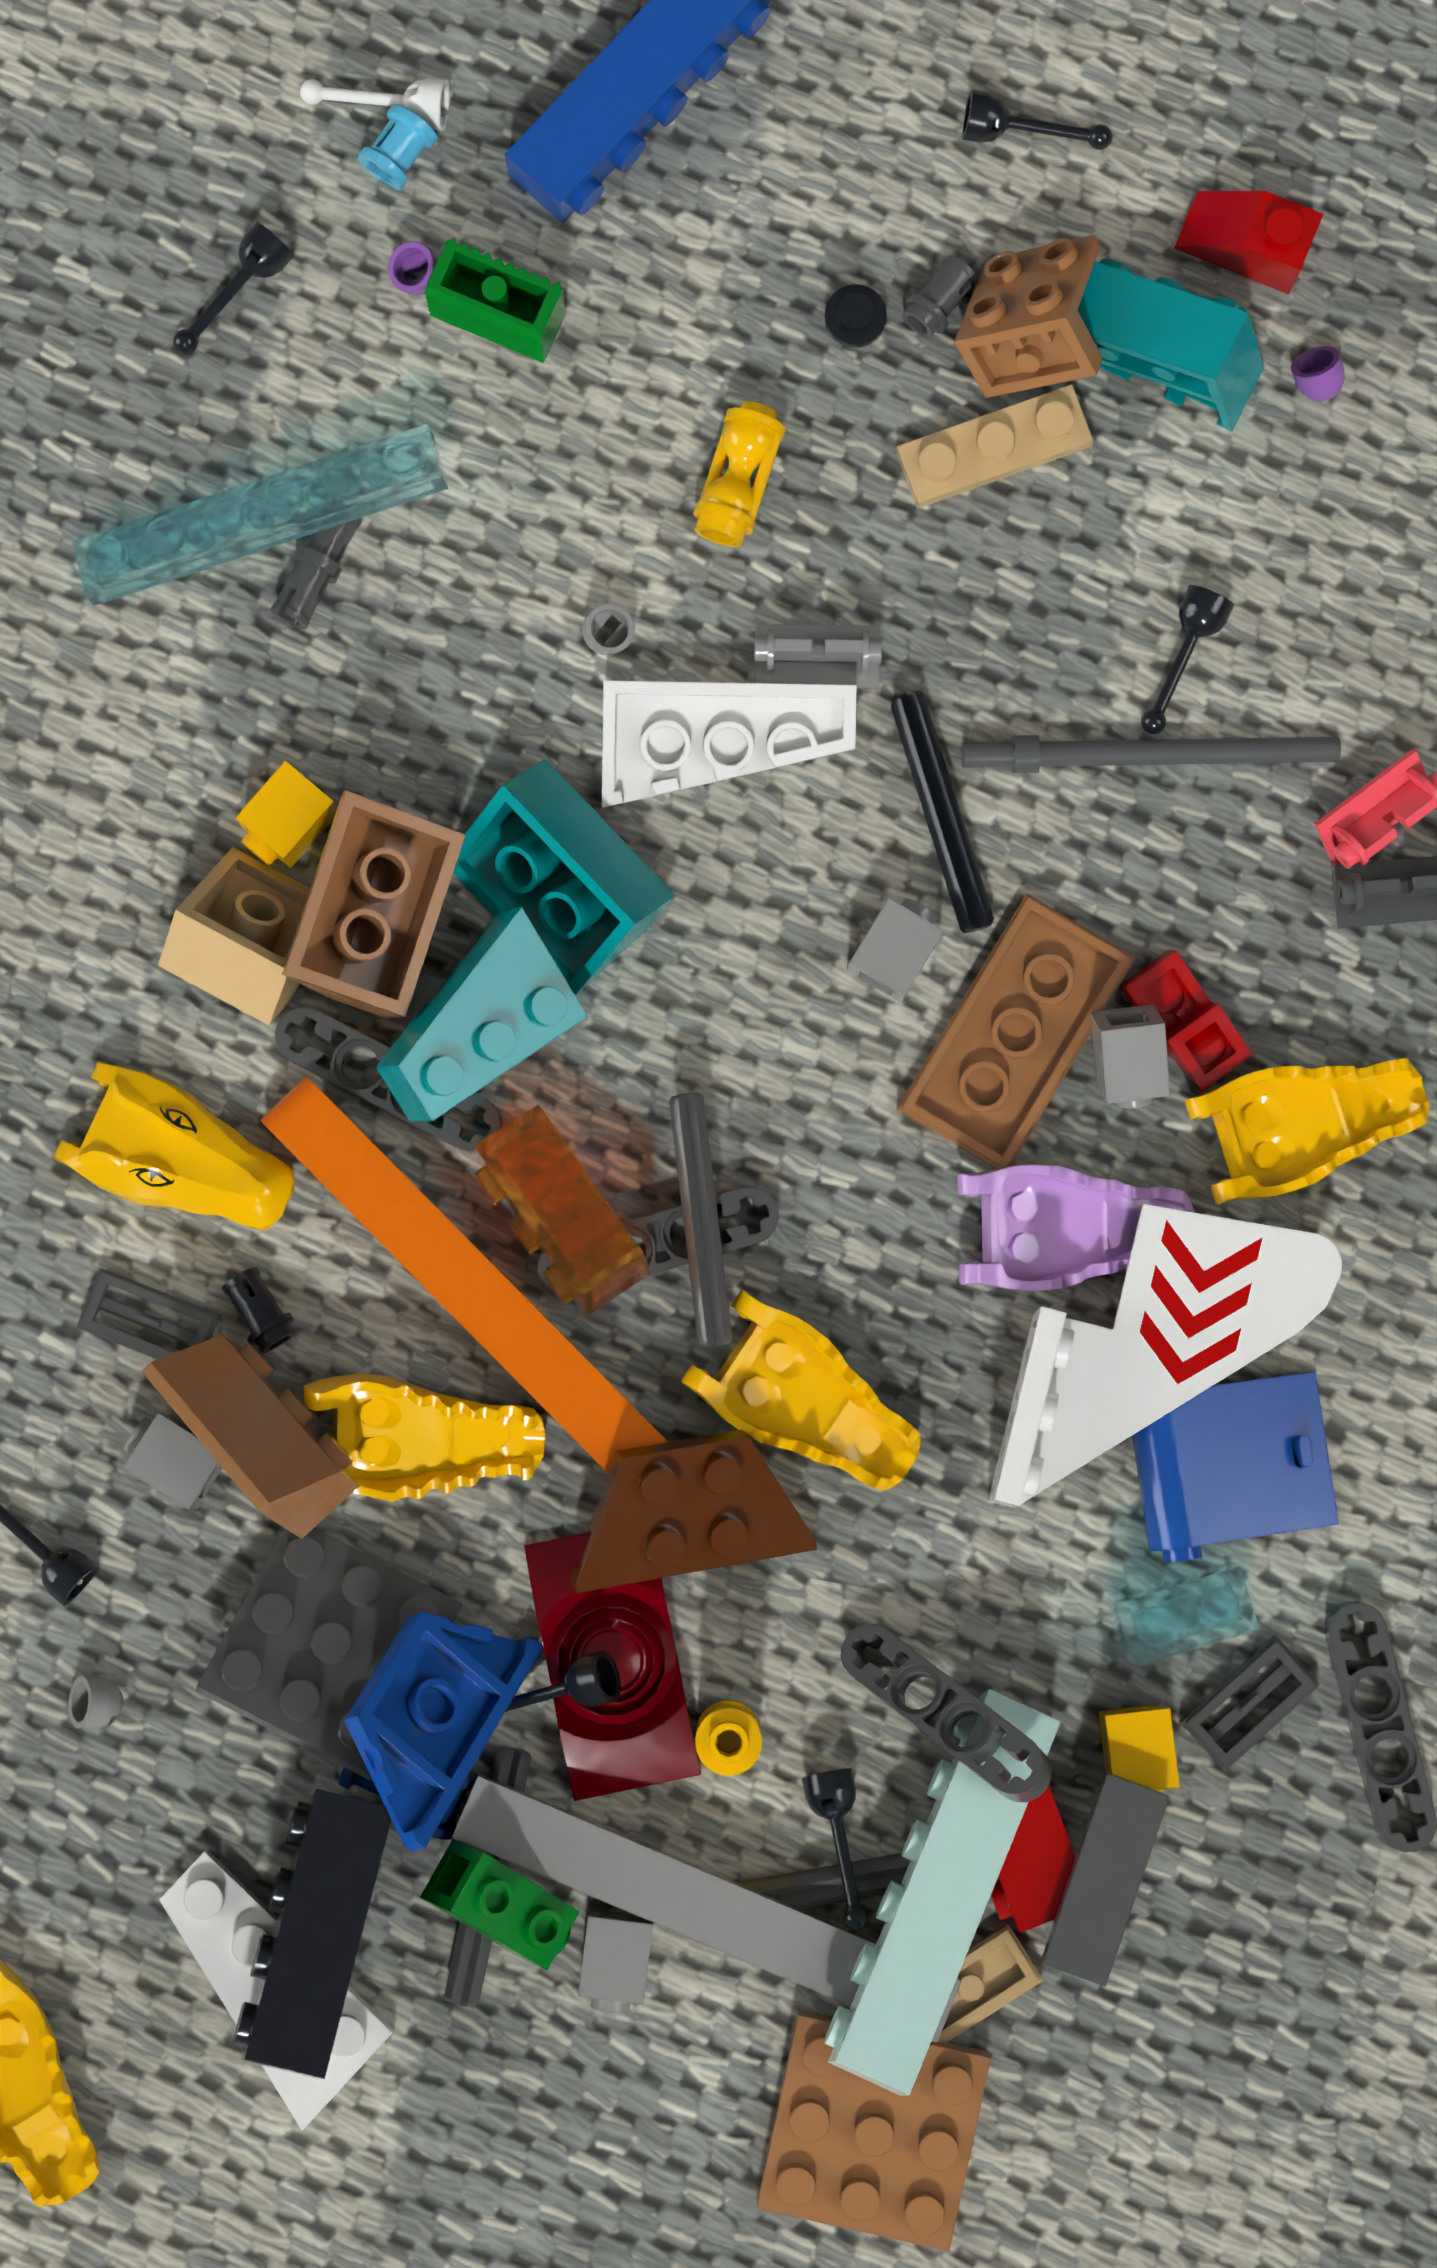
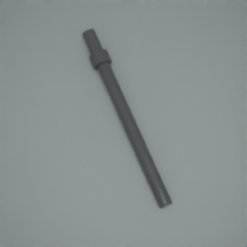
(1028, 753)

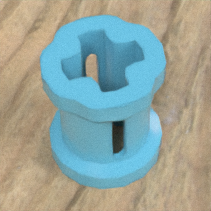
(397, 146)

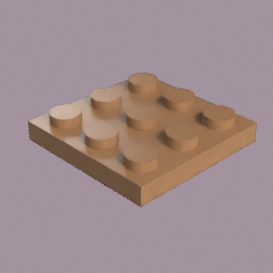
(867, 2155)

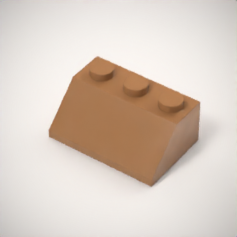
(373, 906)
(255, 1431)

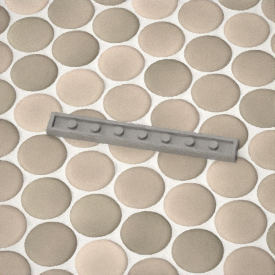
(665, 1890)

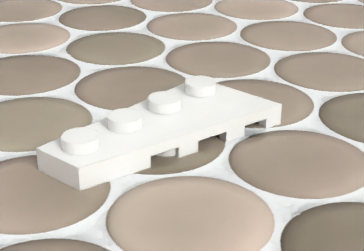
(708, 732)
(222, 1929)

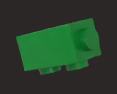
(500, 1904)

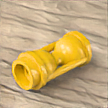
(729, 501)
(728, 1737)

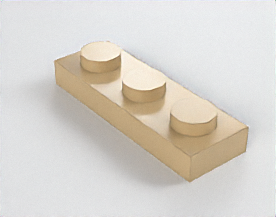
(994, 446)

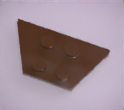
(688, 1512)

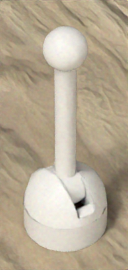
(422, 97)

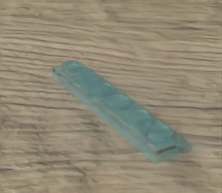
(260, 515)

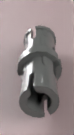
(313, 570)

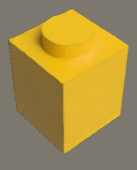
(285, 817)
(1140, 1745)

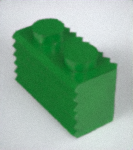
(495, 300)

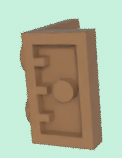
(1026, 319)

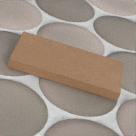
(1015, 1033)

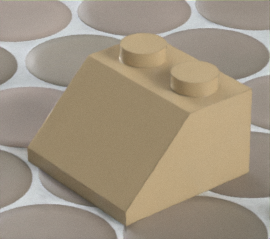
(238, 935)

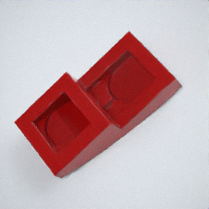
(1196, 1029)

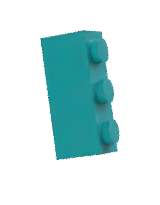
(565, 868)

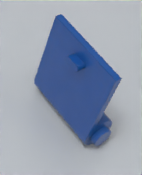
(1235, 1466)

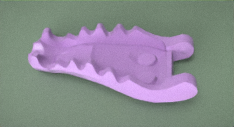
(1055, 1225)

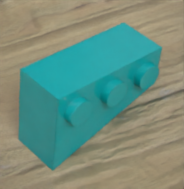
(1173, 338)
(483, 1020)

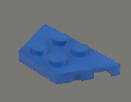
(433, 1715)

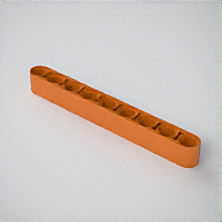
(458, 1274)

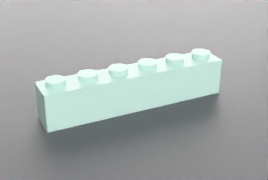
(933, 1910)

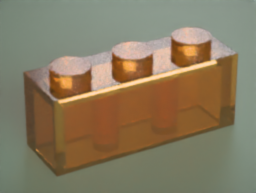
(559, 1212)

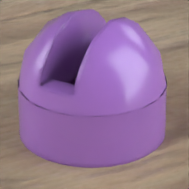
(408, 259)
(1319, 373)

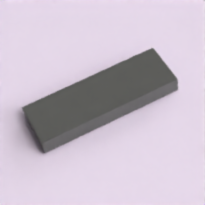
(1105, 1879)

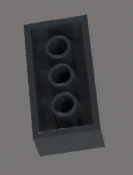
(316, 1934)

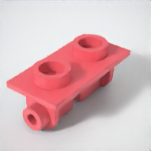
(1366, 818)

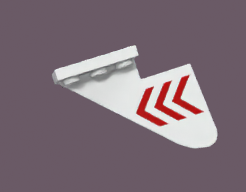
(1190, 1312)

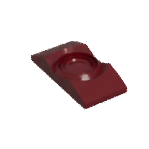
(648, 1730)

